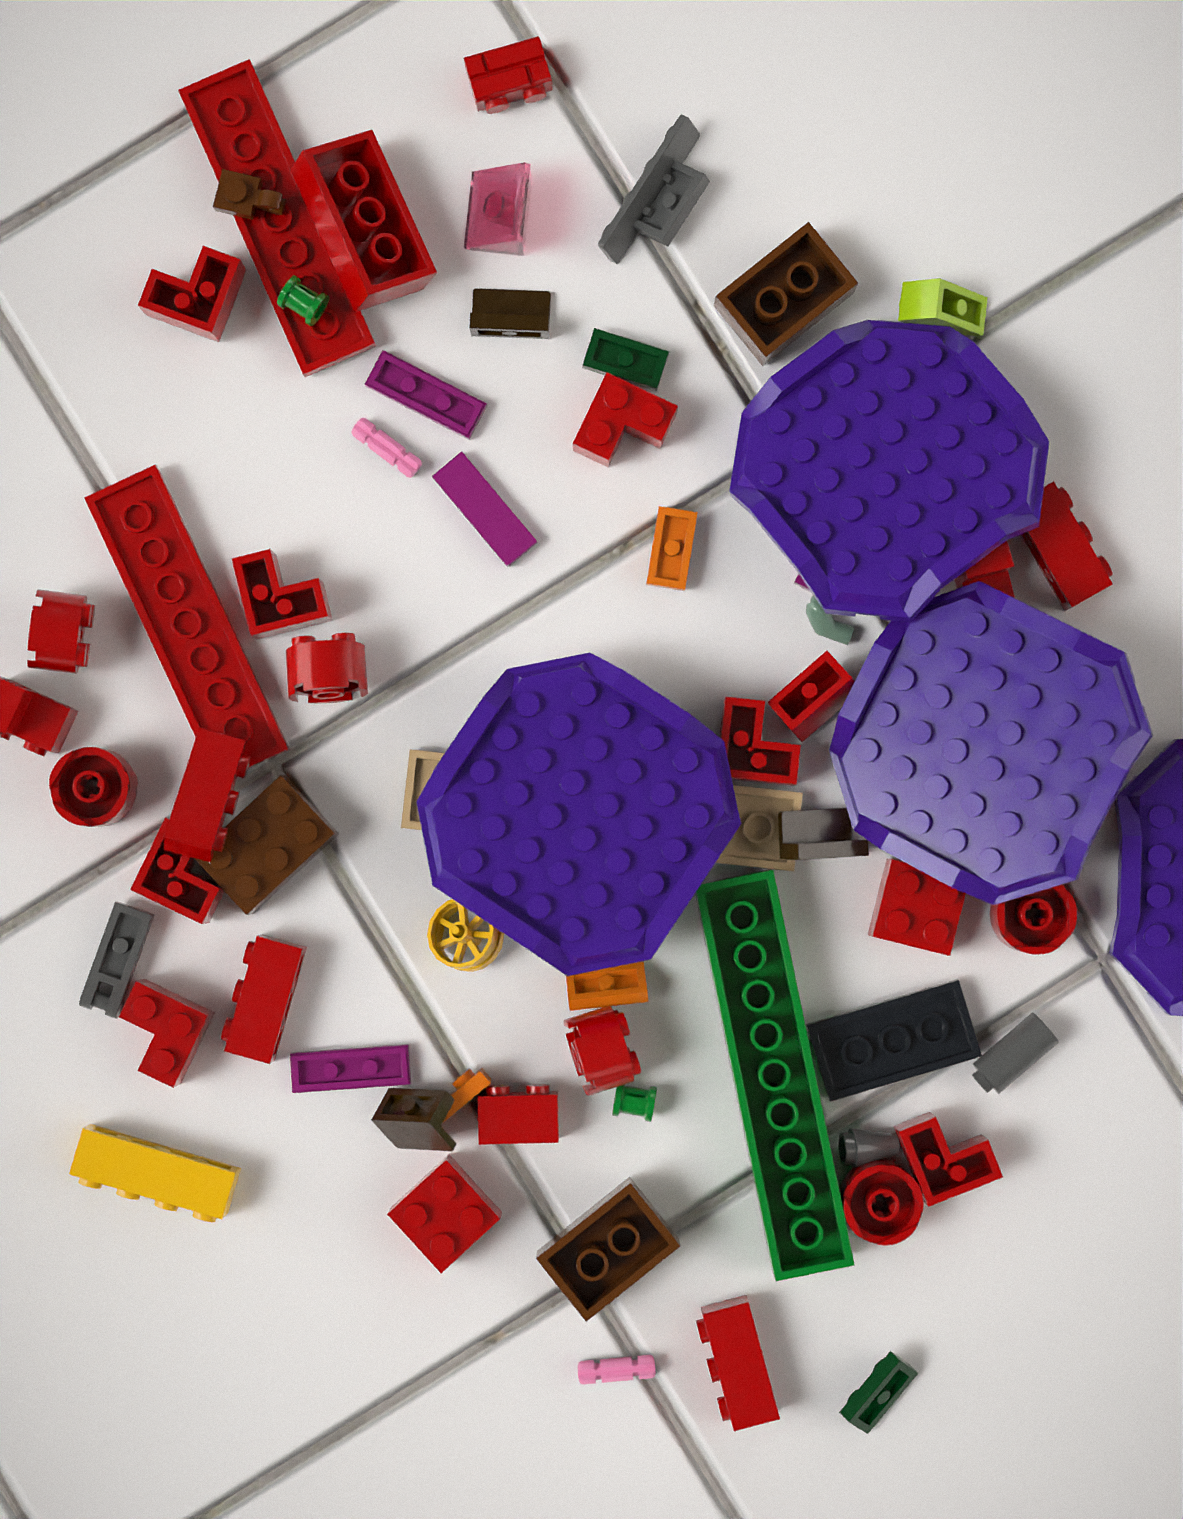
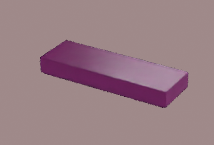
(425, 394)
(484, 509)
(350, 1068)

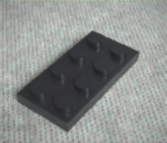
(893, 1040)

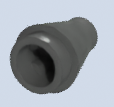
(865, 1146)

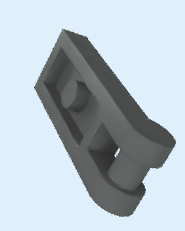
(116, 958)

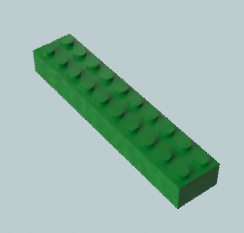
(773, 1075)

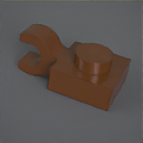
(242, 195)

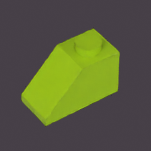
(943, 305)

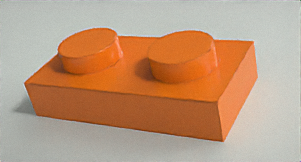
(671, 548)
(608, 987)
(467, 1087)

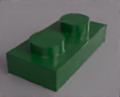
(625, 359)
(878, 1392)

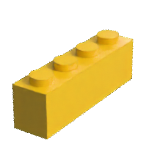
(154, 1171)

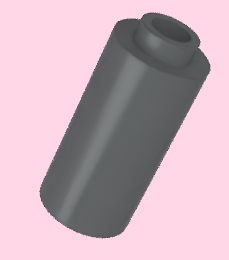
(1014, 1054)

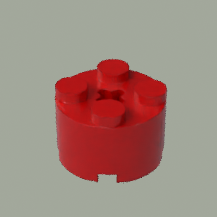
(59, 630)
(326, 668)
(71, 793)
(1047, 932)
(601, 1049)
(902, 1208)

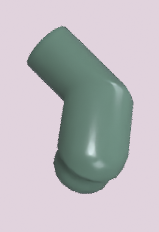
(825, 625)

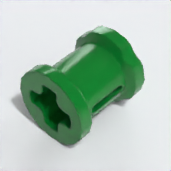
(303, 300)
(634, 1101)

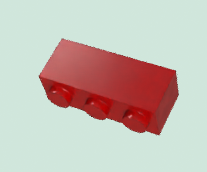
(1065, 552)
(206, 795)
(263, 998)
(737, 1363)

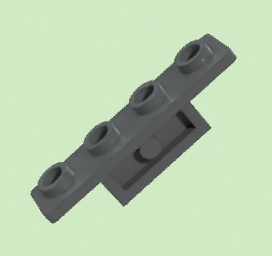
(660, 196)

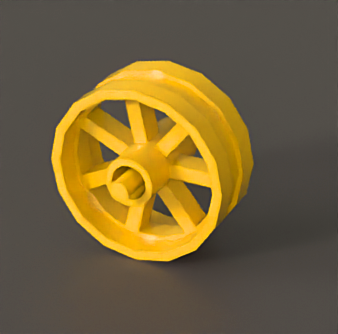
(465, 935)

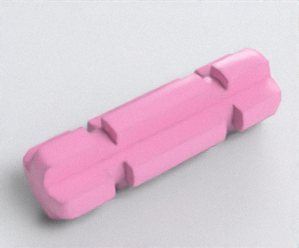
(386, 447)
(616, 1369)

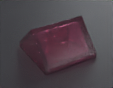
(499, 209)

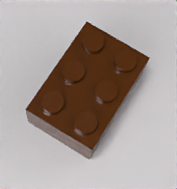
(785, 293)
(268, 845)
(607, 1249)

